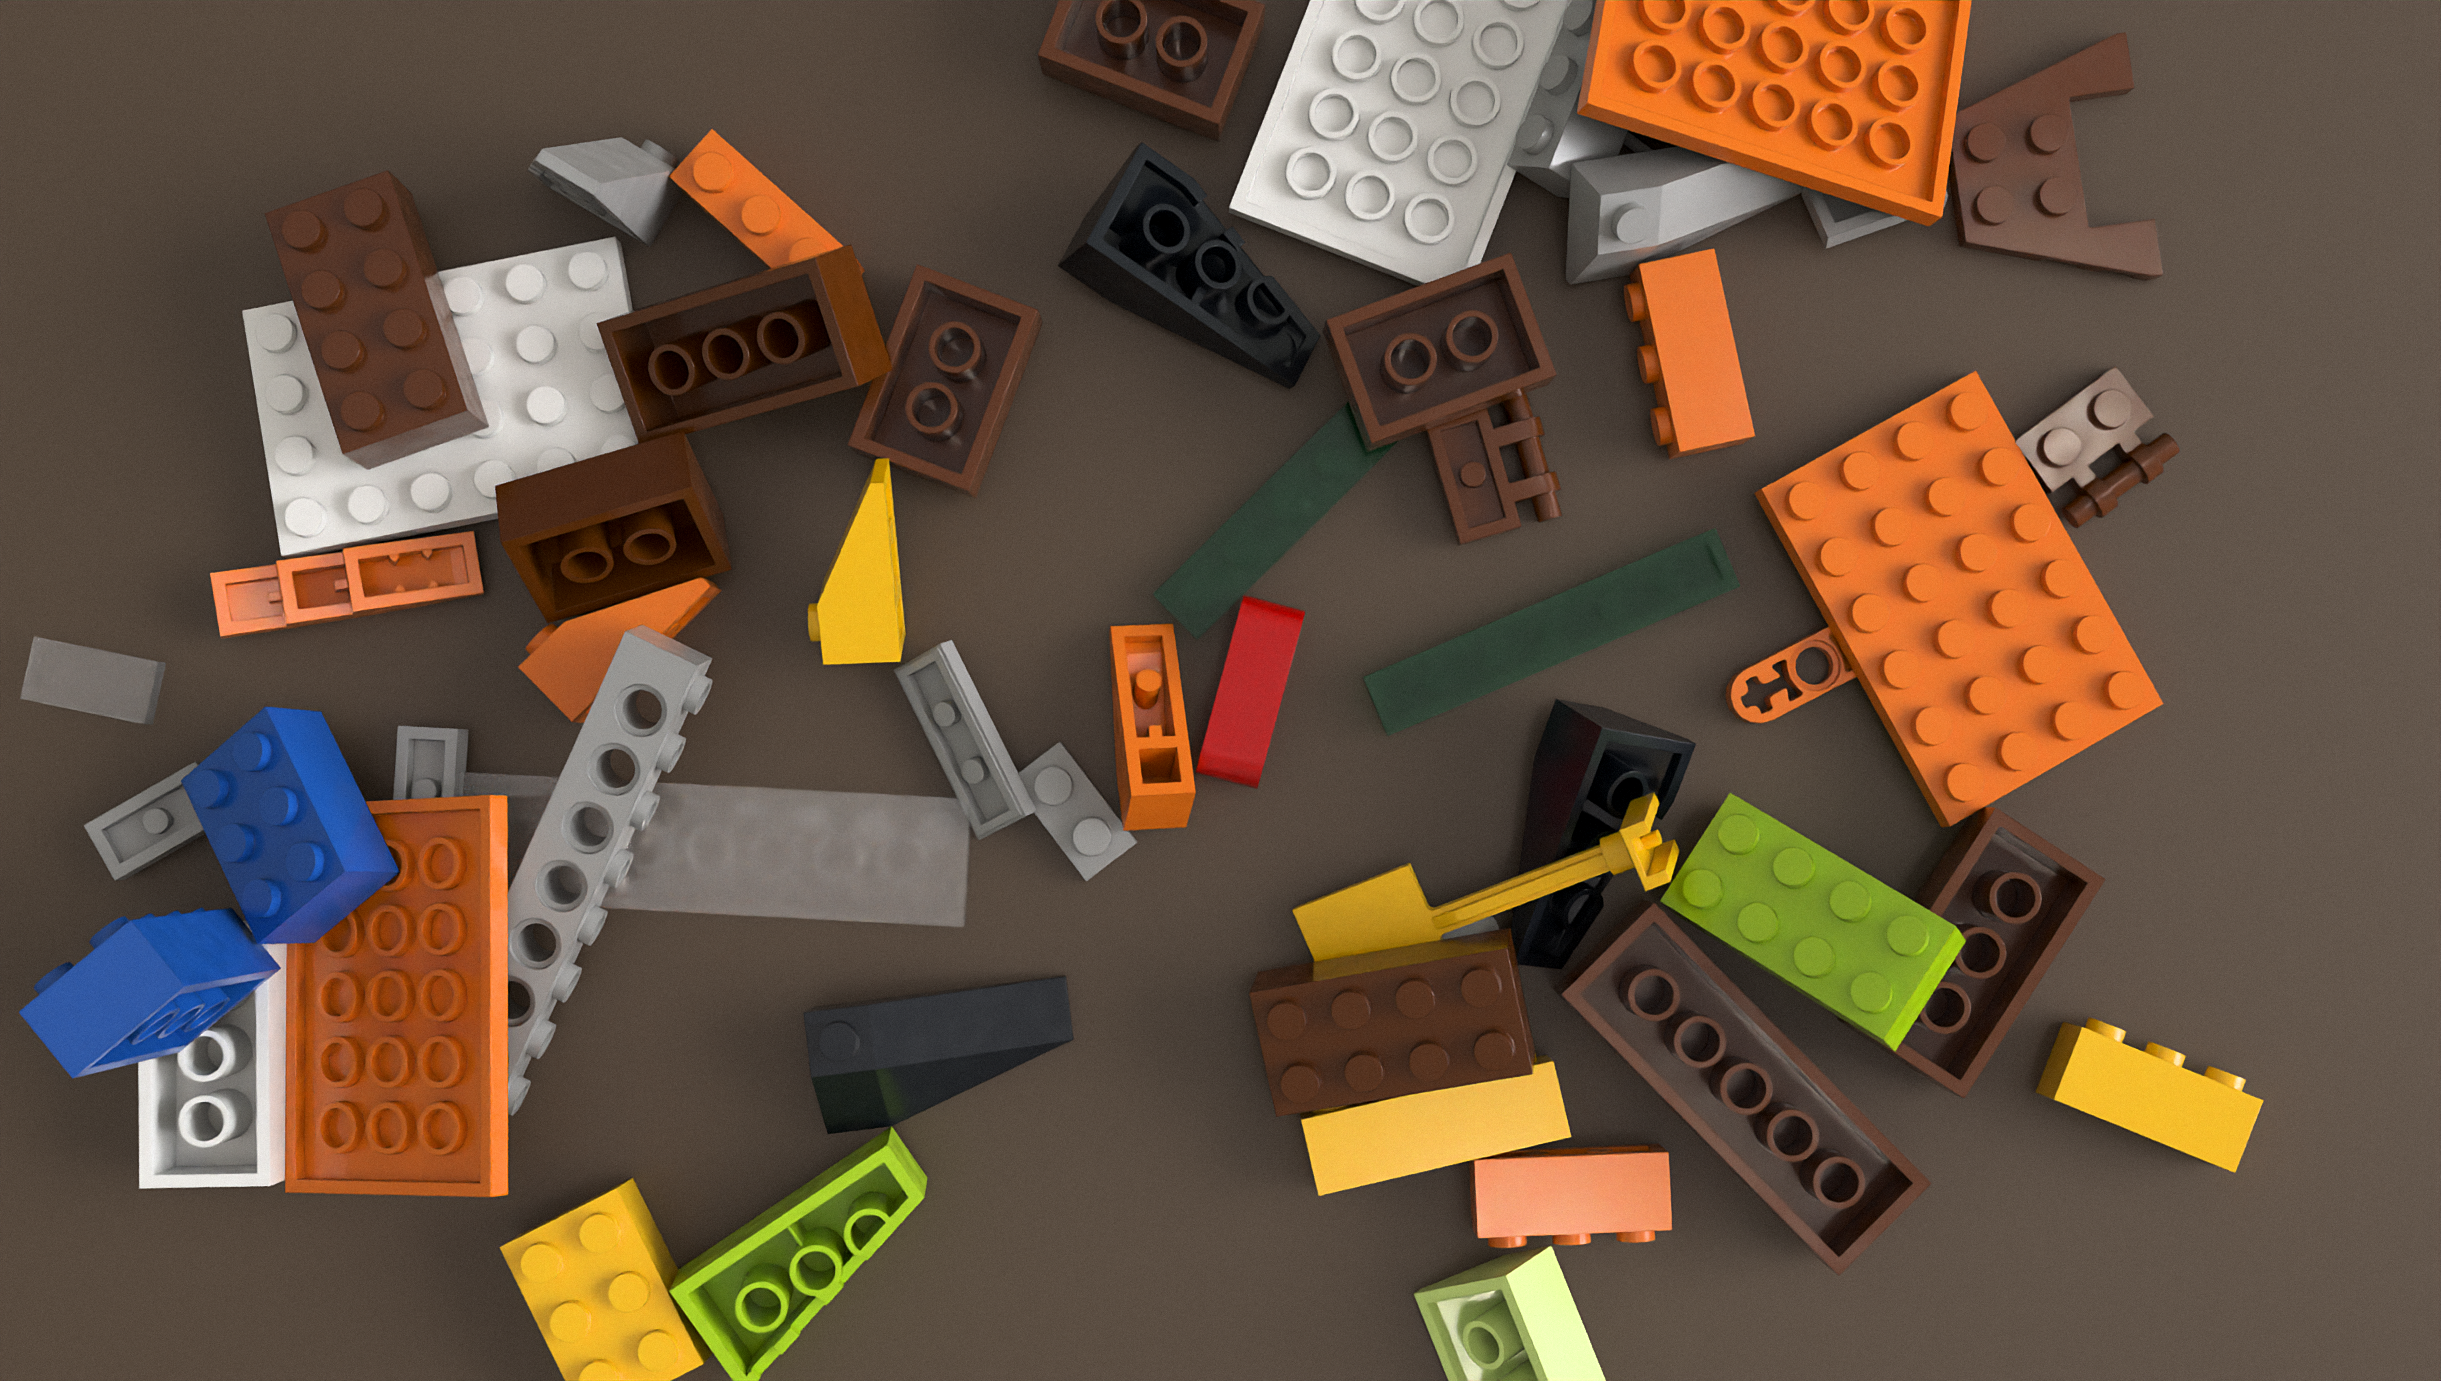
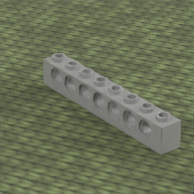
(536, 895)

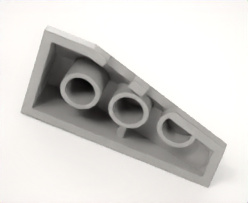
(614, 182)
(1656, 205)

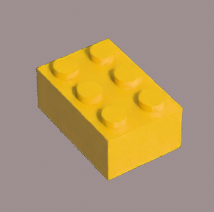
(603, 1292)

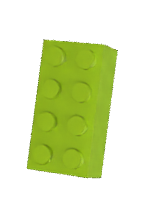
(1814, 921)

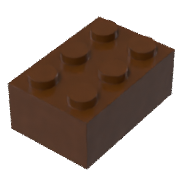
(1156, 55)
(1439, 351)
(951, 381)
(612, 527)

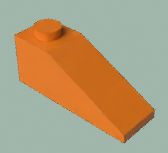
(575, 657)
(1150, 728)

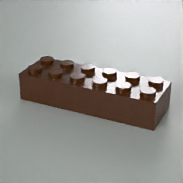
(1742, 1086)

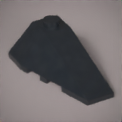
(1175, 264)
(1578, 793)
(910, 1052)

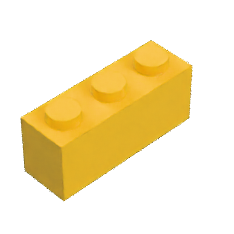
(2150, 1093)

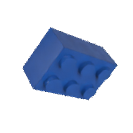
(289, 826)

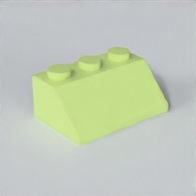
(1509, 1322)

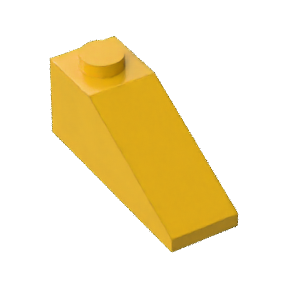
(861, 595)

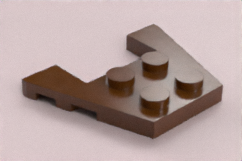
(2021, 176)

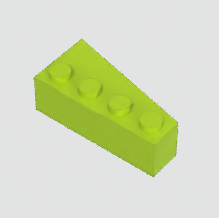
(787, 1263)

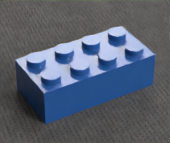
(146, 988)

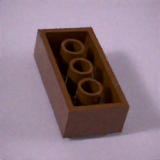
(376, 320)
(746, 346)
(2015, 909)
(1393, 1022)

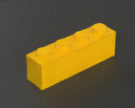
(1433, 1129)

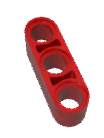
(1250, 691)

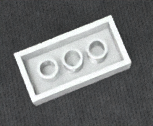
(221, 1101)

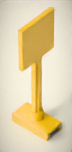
(1394, 912)

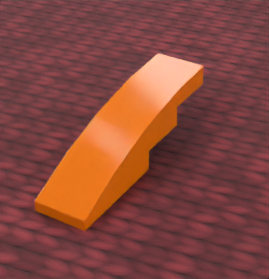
(347, 584)

